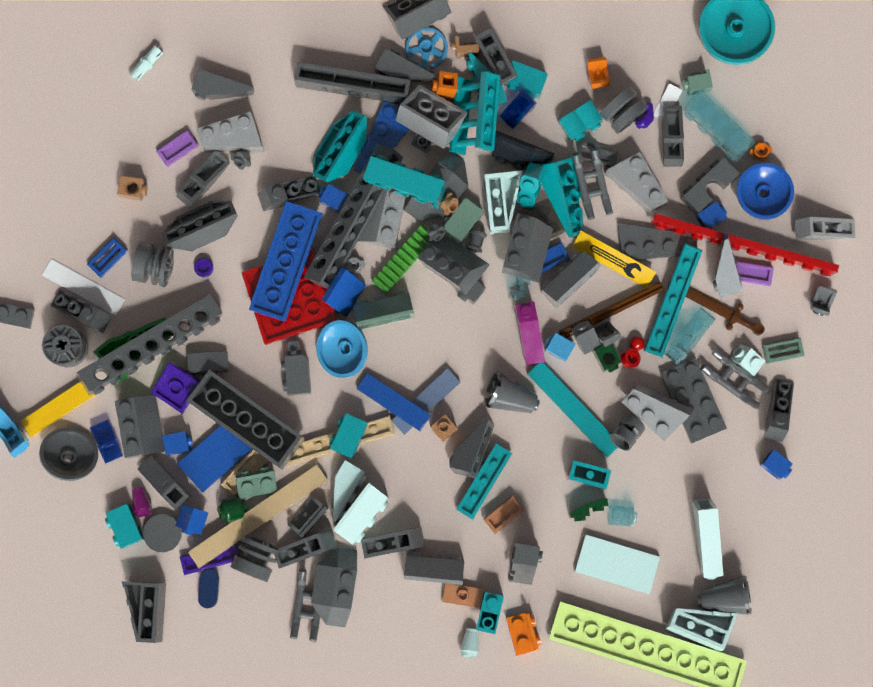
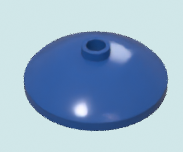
(774, 182)

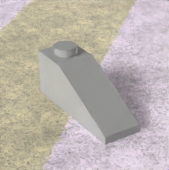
(824, 228)

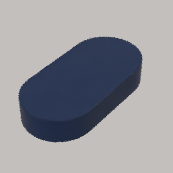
(208, 588)

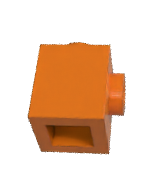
(445, 85)

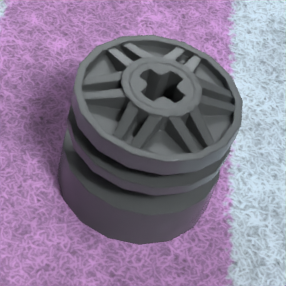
(156, 265)
(74, 351)
(255, 558)

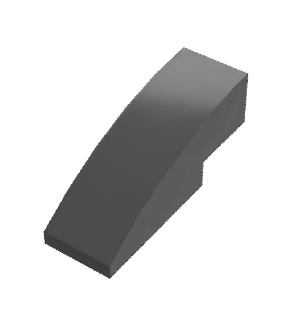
(672, 136)
(202, 179)

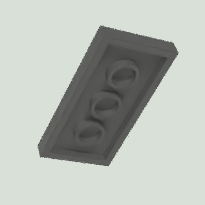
(690, 389)

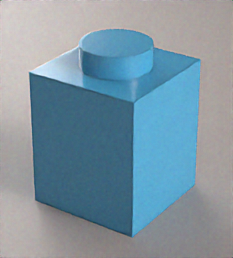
(559, 347)

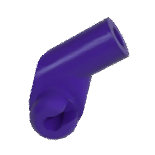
(647, 118)

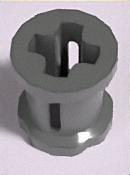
(476, 241)

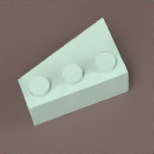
(501, 198)

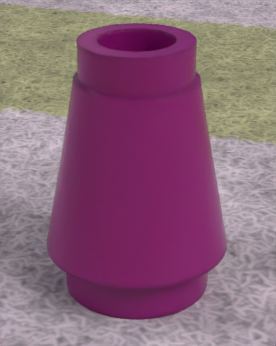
(141, 504)

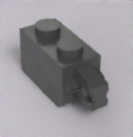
(296, 370)

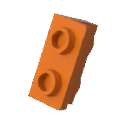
(522, 633)

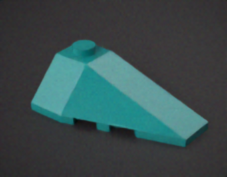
(563, 192)

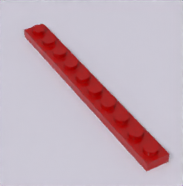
(752, 248)

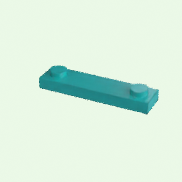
(484, 481)

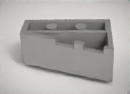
(638, 182)
(656, 411)

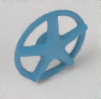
(427, 48)

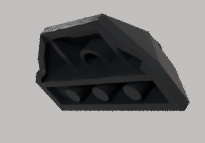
(518, 152)

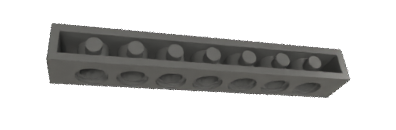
(348, 224)
(206, 306)

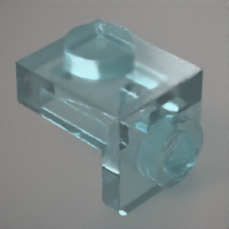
(522, 289)

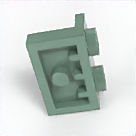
(256, 482)

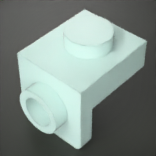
(747, 359)

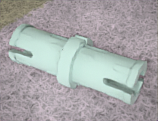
(146, 63)

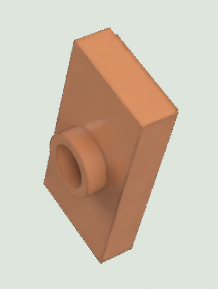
(503, 514)
(462, 595)

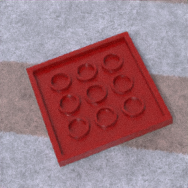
(306, 313)

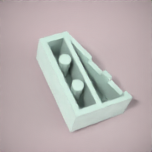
(703, 627)

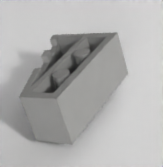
(231, 135)

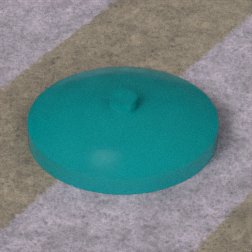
(736, 30)

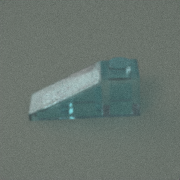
(689, 336)

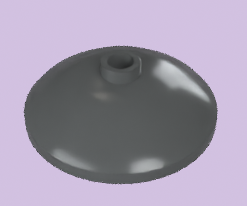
(71, 445)

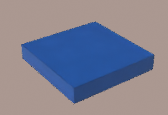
(343, 292)

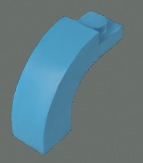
(12, 434)

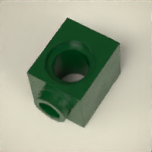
(599, 352)

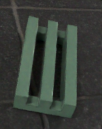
(767, 353)

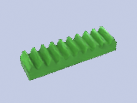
(402, 260)

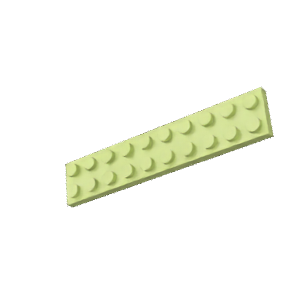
(645, 648)

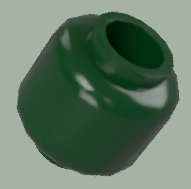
(231, 509)

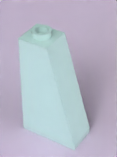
(708, 538)

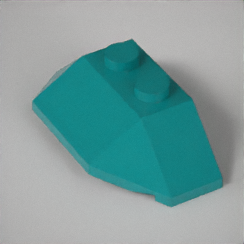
(340, 147)

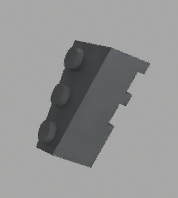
(524, 563)
(147, 608)

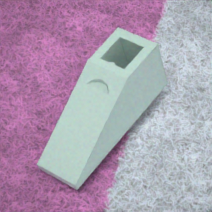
(346, 482)

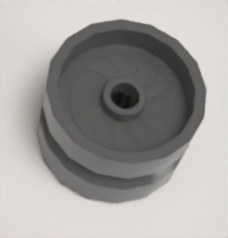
(622, 107)

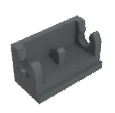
(307, 516)

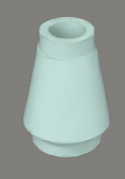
(470, 644)

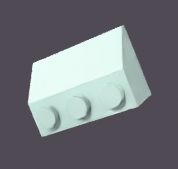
(361, 514)

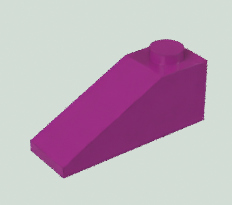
(530, 333)

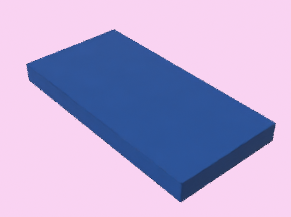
(213, 458)

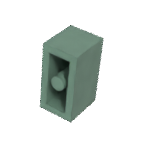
(462, 220)

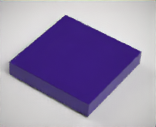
(175, 386)

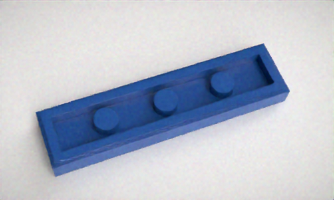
(393, 402)

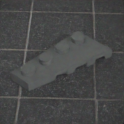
(651, 243)

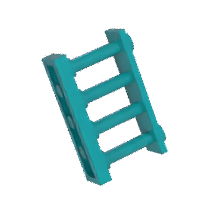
(487, 113)

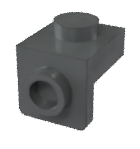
(822, 300)

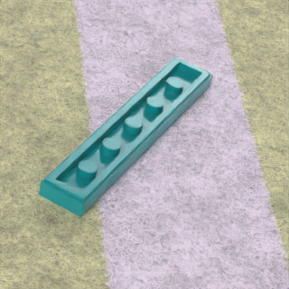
(673, 300)
(572, 408)

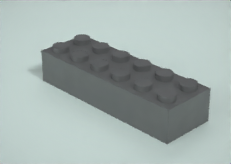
(245, 419)

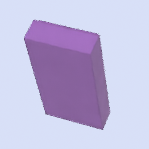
(177, 148)
(755, 273)

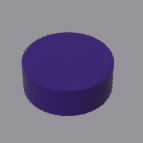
(203, 267)

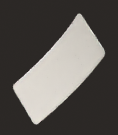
(668, 99)

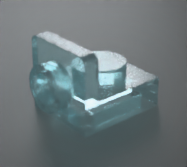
(622, 516)

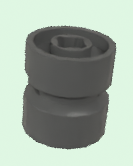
(627, 432)

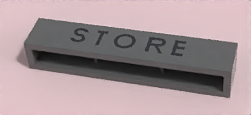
(351, 83)

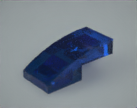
(106, 441)

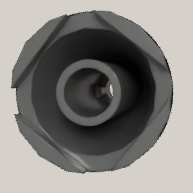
(509, 395)
(727, 597)

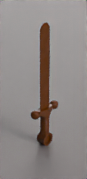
(724, 311)

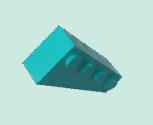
(405, 181)

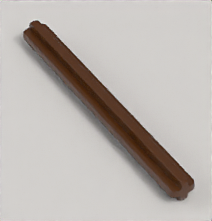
(616, 307)

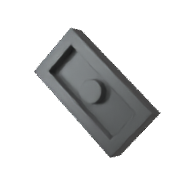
(16, 316)

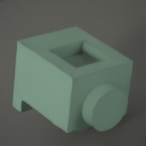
(697, 82)

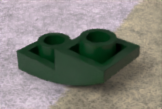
(580, 513)

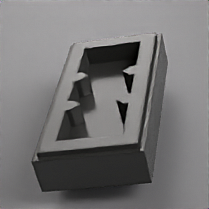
(607, 334)

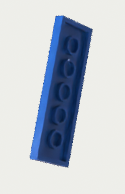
(285, 261)

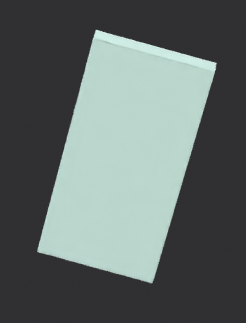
(617, 564)

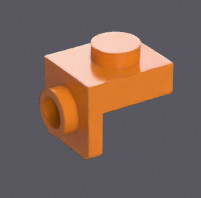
(598, 73)

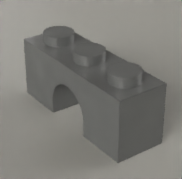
(721, 173)

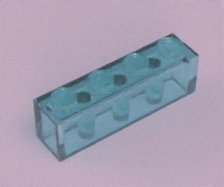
(718, 125)

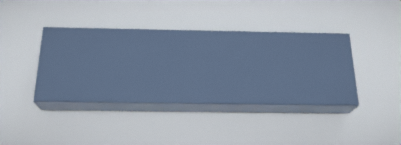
(430, 397)

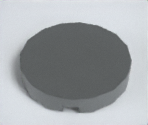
(161, 533)

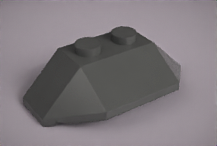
(453, 172)
(200, 226)
(335, 586)

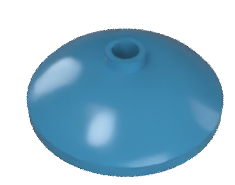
(333, 349)

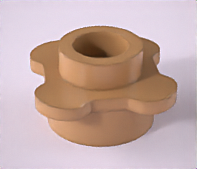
(449, 204)

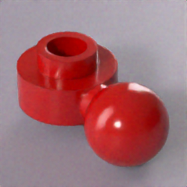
(636, 344)

